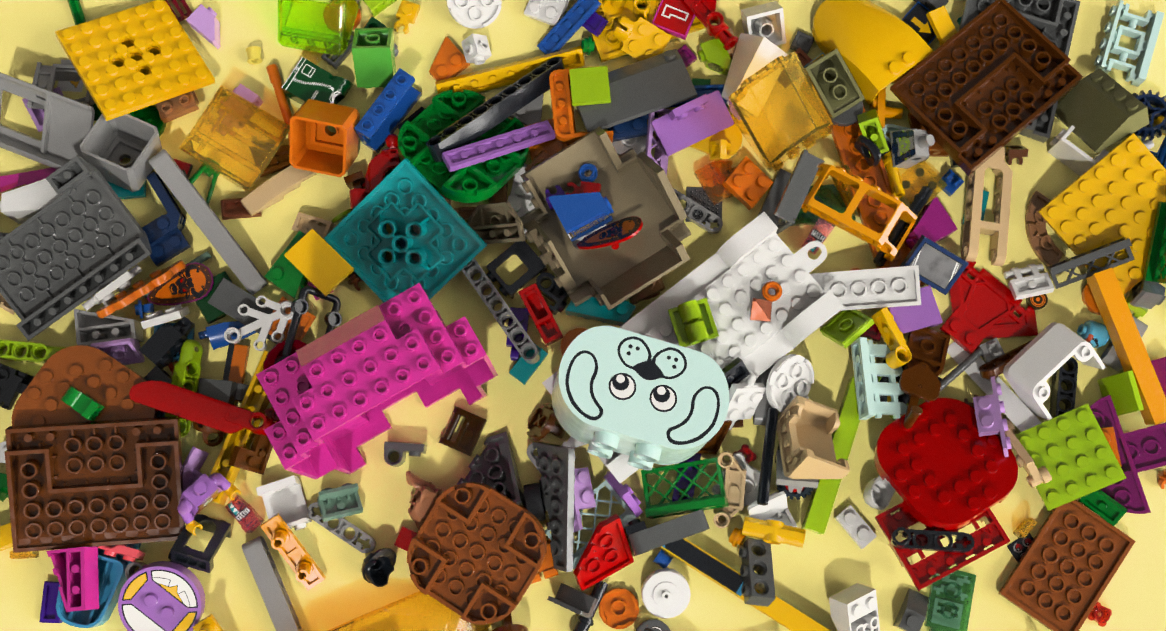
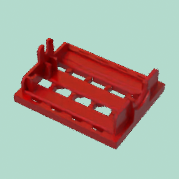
(939, 561)

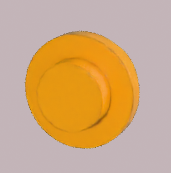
(736, 537)

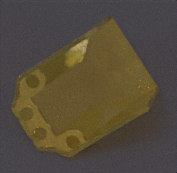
(779, 111)

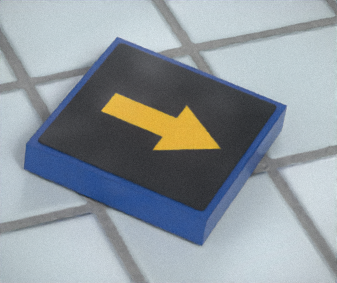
(918, 21)

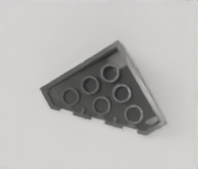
(497, 468)

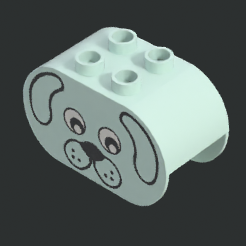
(638, 397)

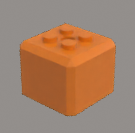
(315, 146)

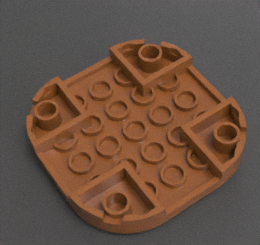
(88, 371)
(477, 552)

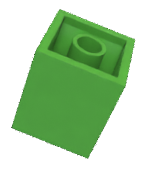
(373, 56)

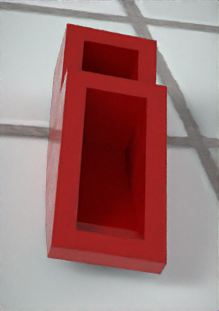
(540, 314)

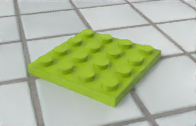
(1074, 455)

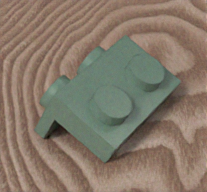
(339, 502)

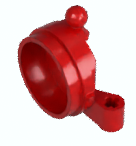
(376, 170)

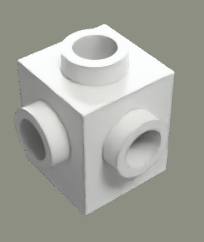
(476, 49)

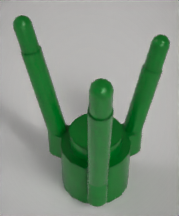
(208, 172)

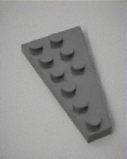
(558, 498)

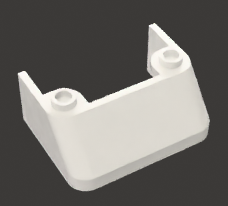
(1041, 359)

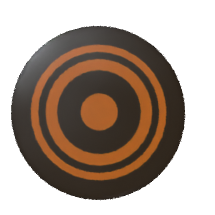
(1037, 302)

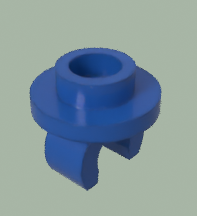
(145, 308)

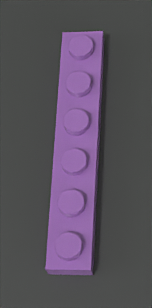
(498, 145)

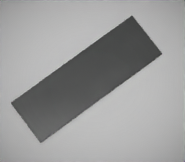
(228, 299)

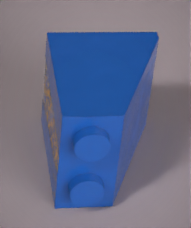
(582, 212)

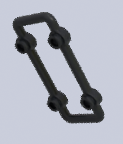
(300, 306)

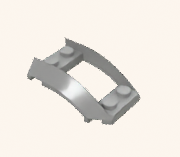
(47, 75)

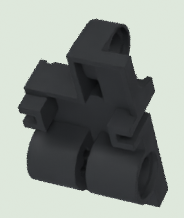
(11, 384)

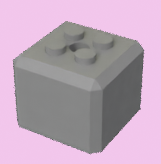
(120, 139)

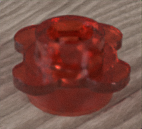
(1105, 614)

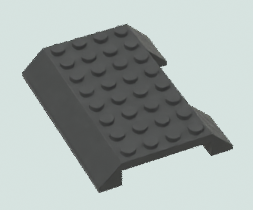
(68, 248)

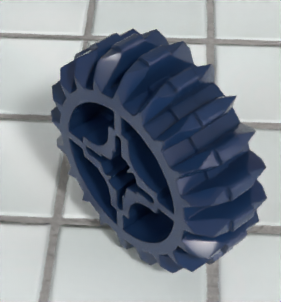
(1154, 112)

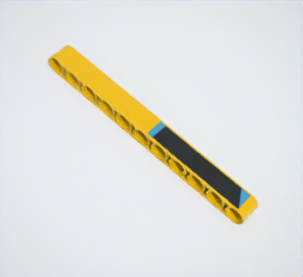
(732, 582)

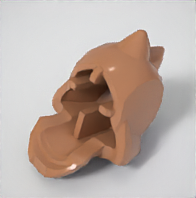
(423, 499)

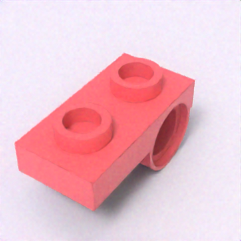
(128, 553)

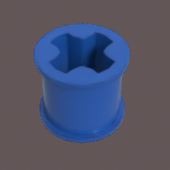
(663, 559)

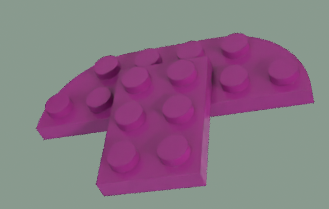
(1138, 452)

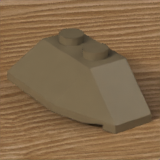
(497, 223)

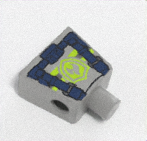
(910, 147)

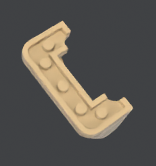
(807, 441)

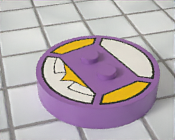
(161, 598)

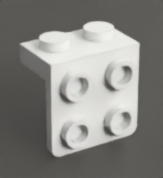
(775, 510)

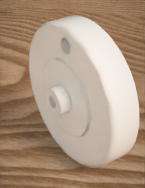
(665, 593)

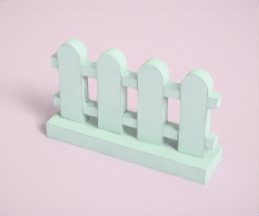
(866, 381)

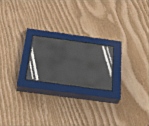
(936, 264)

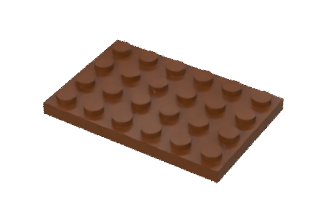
(1067, 567)

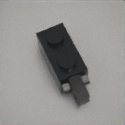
(167, 342)

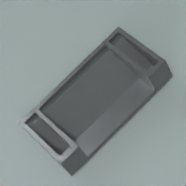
(641, 90)

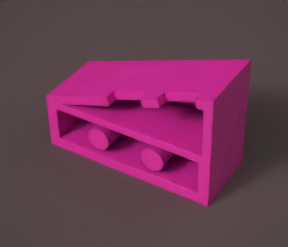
(77, 577)

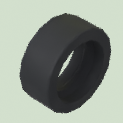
(534, 500)

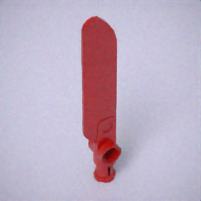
(705, 12)
(198, 407)

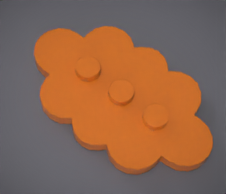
(140, 289)

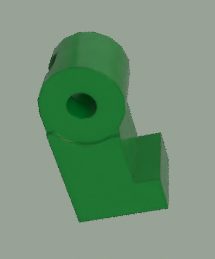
(82, 403)

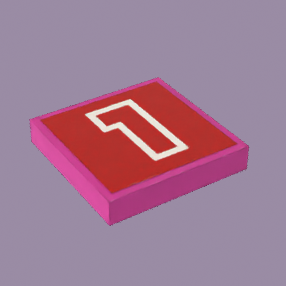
(674, 18)

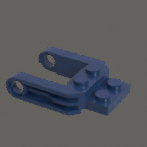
(166, 231)

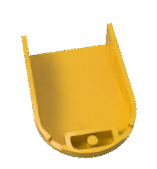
(870, 41)

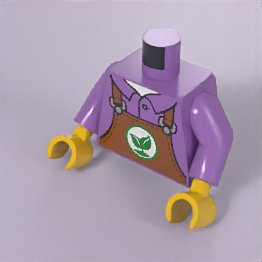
(200, 495)

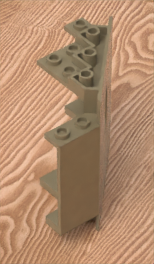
(633, 188)

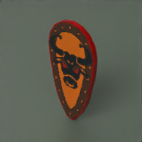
(612, 234)

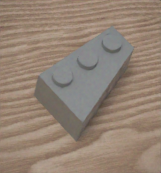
(93, 329)

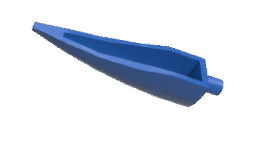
(217, 331)

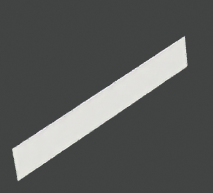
(1014, 408)

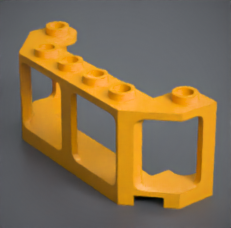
(845, 220)

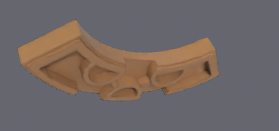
(1037, 233)

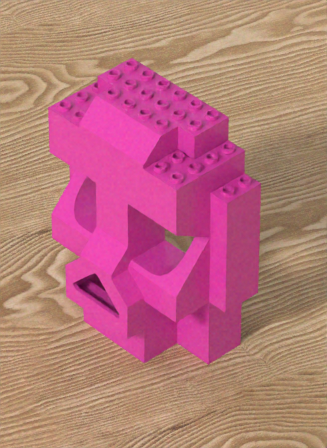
(341, 383)

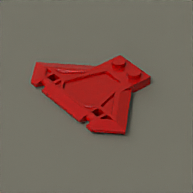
(985, 311)

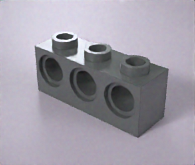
(763, 566)

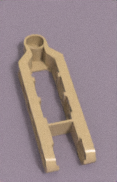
(974, 225)

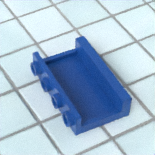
(388, 111)

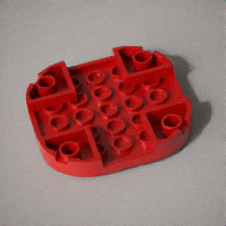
(944, 465)

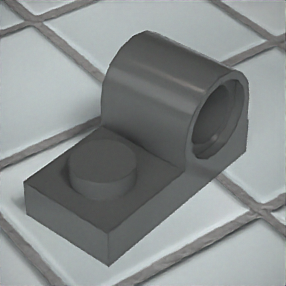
(413, 449)

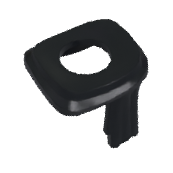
(865, 146)

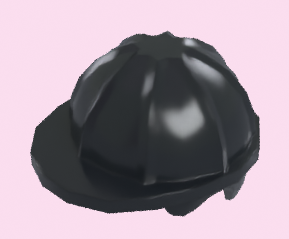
(378, 566)

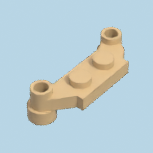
(1024, 460)
(734, 487)

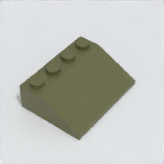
(1101, 111)

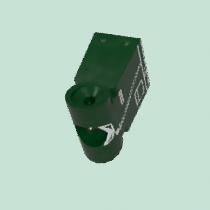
(315, 83)

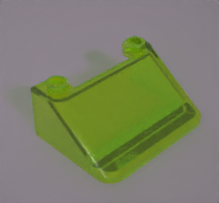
(316, 25)

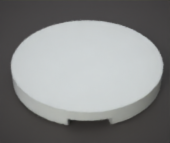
(474, 13)
(787, 379)

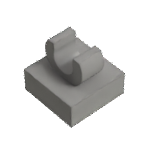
(991, 349)

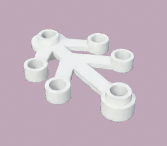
(265, 321)

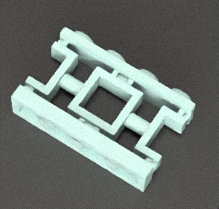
(1144, 44)

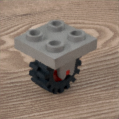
(790, 486)

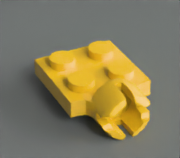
(640, 38)

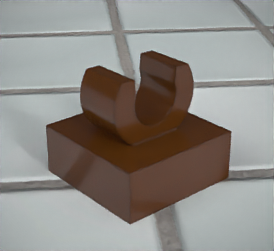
(1015, 151)
(355, 180)

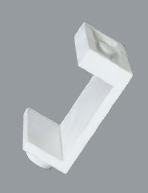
(1070, 154)
(286, 499)

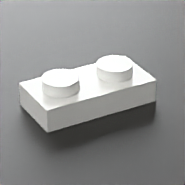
(855, 527)

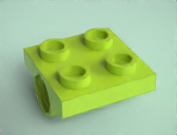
(693, 322)

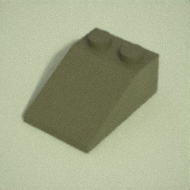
(834, 83)

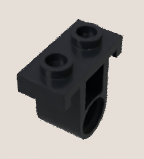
(553, 293)

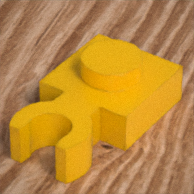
(406, 14)

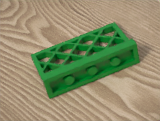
(1156, 260)
(688, 505)

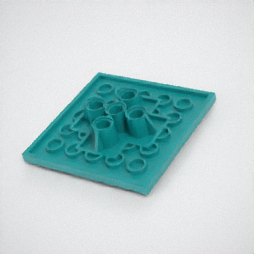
(404, 201)

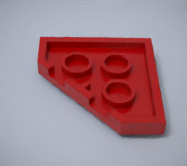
(604, 554)

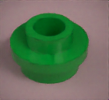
(587, 45)

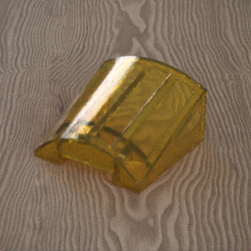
(235, 138)

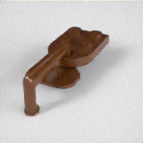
(922, 371)

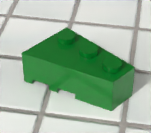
(285, 275)

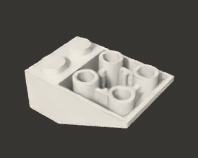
(855, 609)

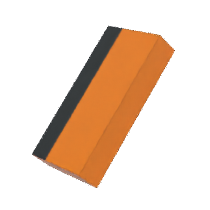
(236, 363)

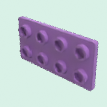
(692, 122)

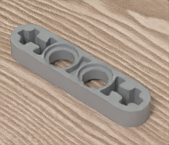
(692, 206)
(340, 530)

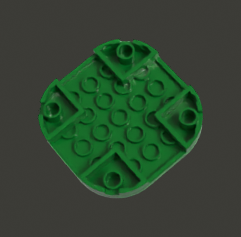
(465, 184)

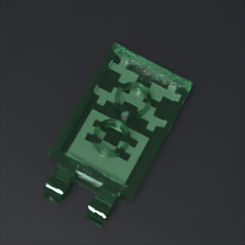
(950, 602)

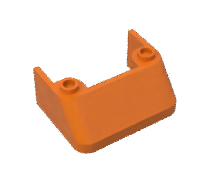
(562, 108)

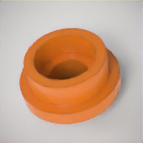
(772, 285)

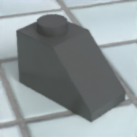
(1147, 294)
(912, 611)

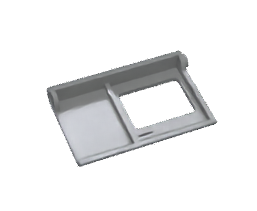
(64, 125)

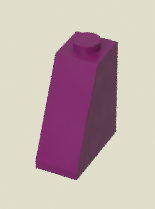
(932, 223)

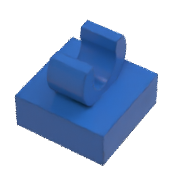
(953, 182)

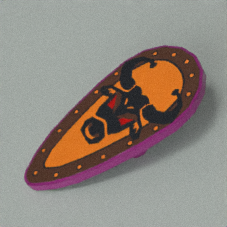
(184, 287)

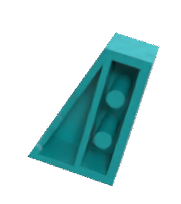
(592, 310)

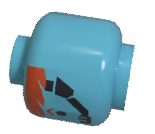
(1094, 333)

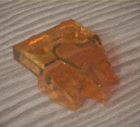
(712, 177)

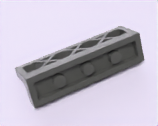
(1091, 256)

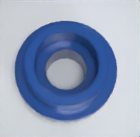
(588, 167)

